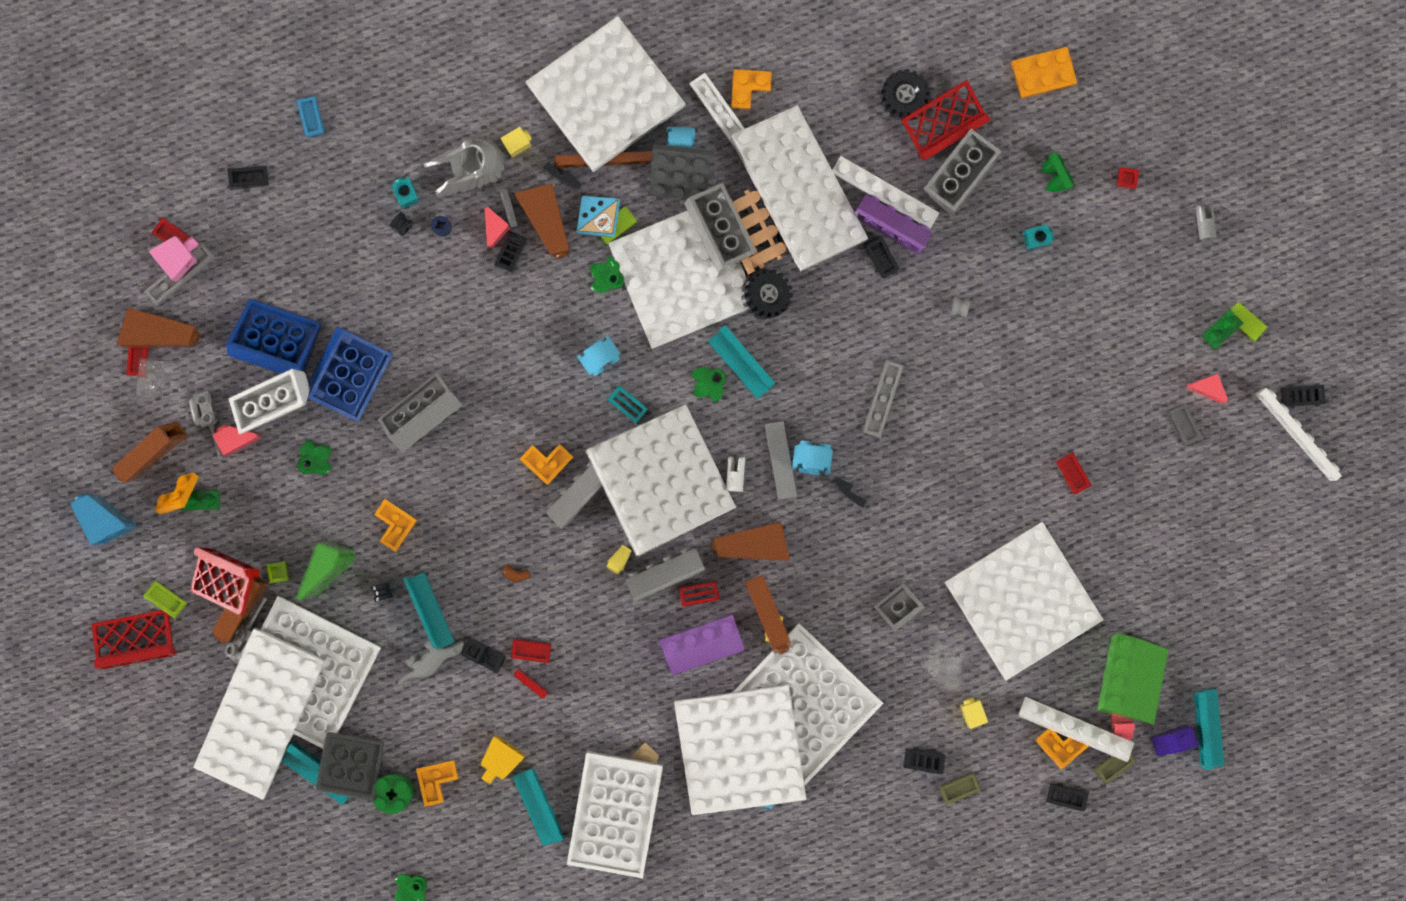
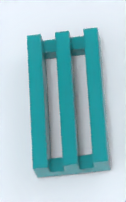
(640, 414)

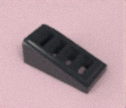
(243, 185)
(871, 253)
(510, 268)
(1320, 395)
(941, 761)
(1069, 790)

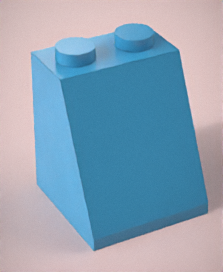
(100, 519)

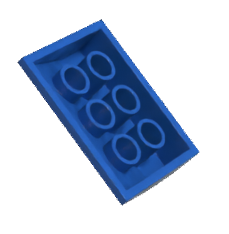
(273, 338)
(348, 374)

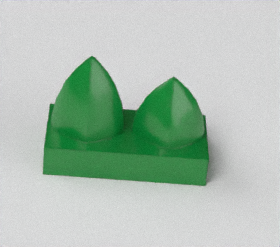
(1063, 179)
(1222, 329)
(203, 500)

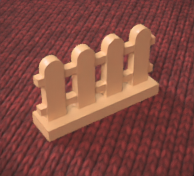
(761, 236)

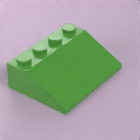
(325, 566)
(1132, 678)

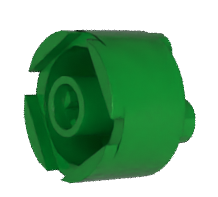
(402, 786)

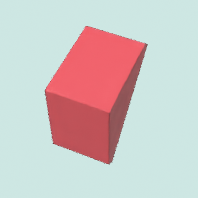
(495, 227)
(1210, 387)

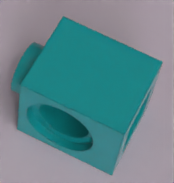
(411, 198)
(1030, 240)

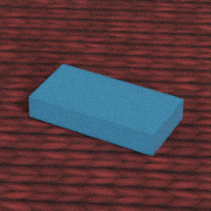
(310, 117)

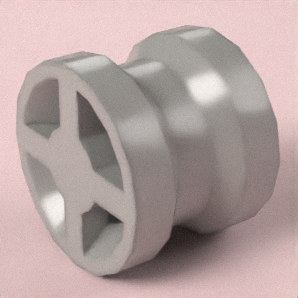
(960, 306)

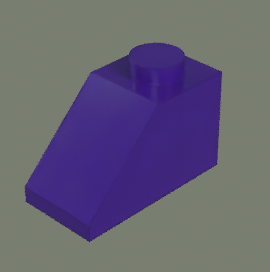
(1174, 741)

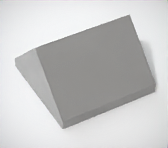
(899, 607)

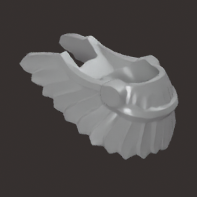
(473, 163)

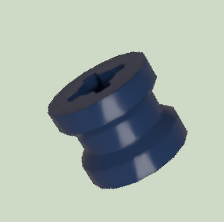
(443, 229)

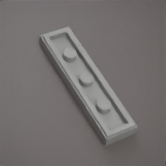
(165, 287)
(883, 398)
(780, 460)

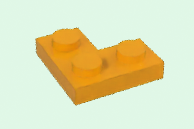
(744, 83)
(547, 467)
(179, 497)
(399, 522)
(1058, 750)
(430, 780)

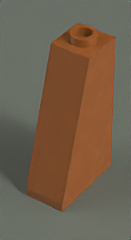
(544, 213)
(153, 331)
(149, 451)
(755, 543)
(768, 615)
(231, 621)

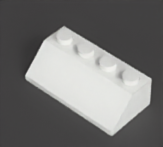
(269, 400)

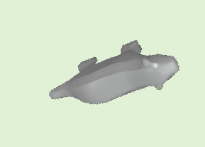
(430, 661)

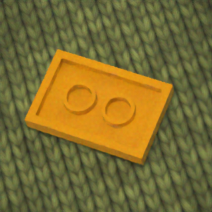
(1044, 72)

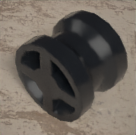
(401, 224)
(381, 592)

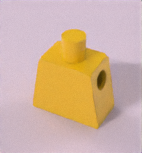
(500, 759)

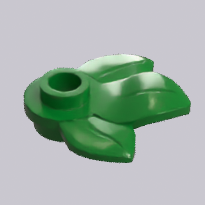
(604, 273)
(706, 384)
(316, 456)
(407, 890)

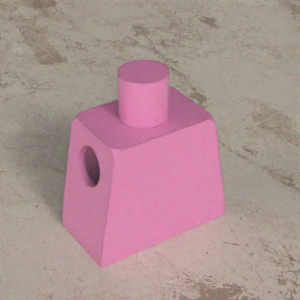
(175, 256)

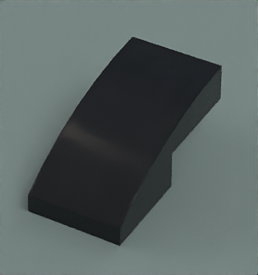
(566, 178)
(845, 488)
(483, 655)

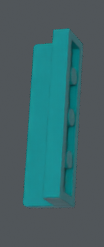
(741, 362)
(429, 611)
(1209, 728)
(307, 766)
(538, 806)

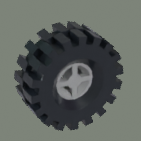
(910, 86)
(775, 290)

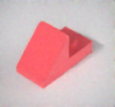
(1122, 727)

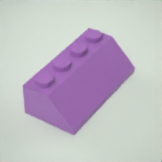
(892, 224)
(702, 644)

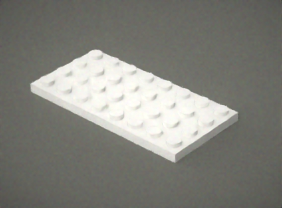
(798, 188)
(259, 713)

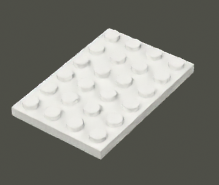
(614, 814)

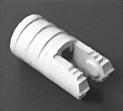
(735, 480)

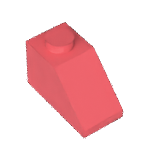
(231, 441)

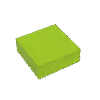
(278, 572)

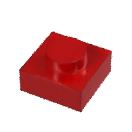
(1127, 178)

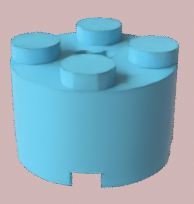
(681, 137)
(599, 355)
(812, 458)

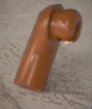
(511, 574)

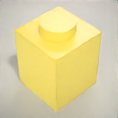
(516, 141)
(973, 712)

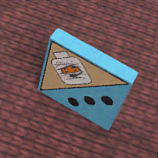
(598, 216)

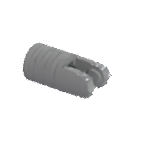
(1206, 222)

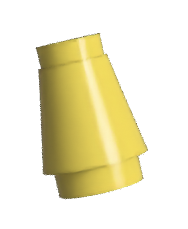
(619, 559)

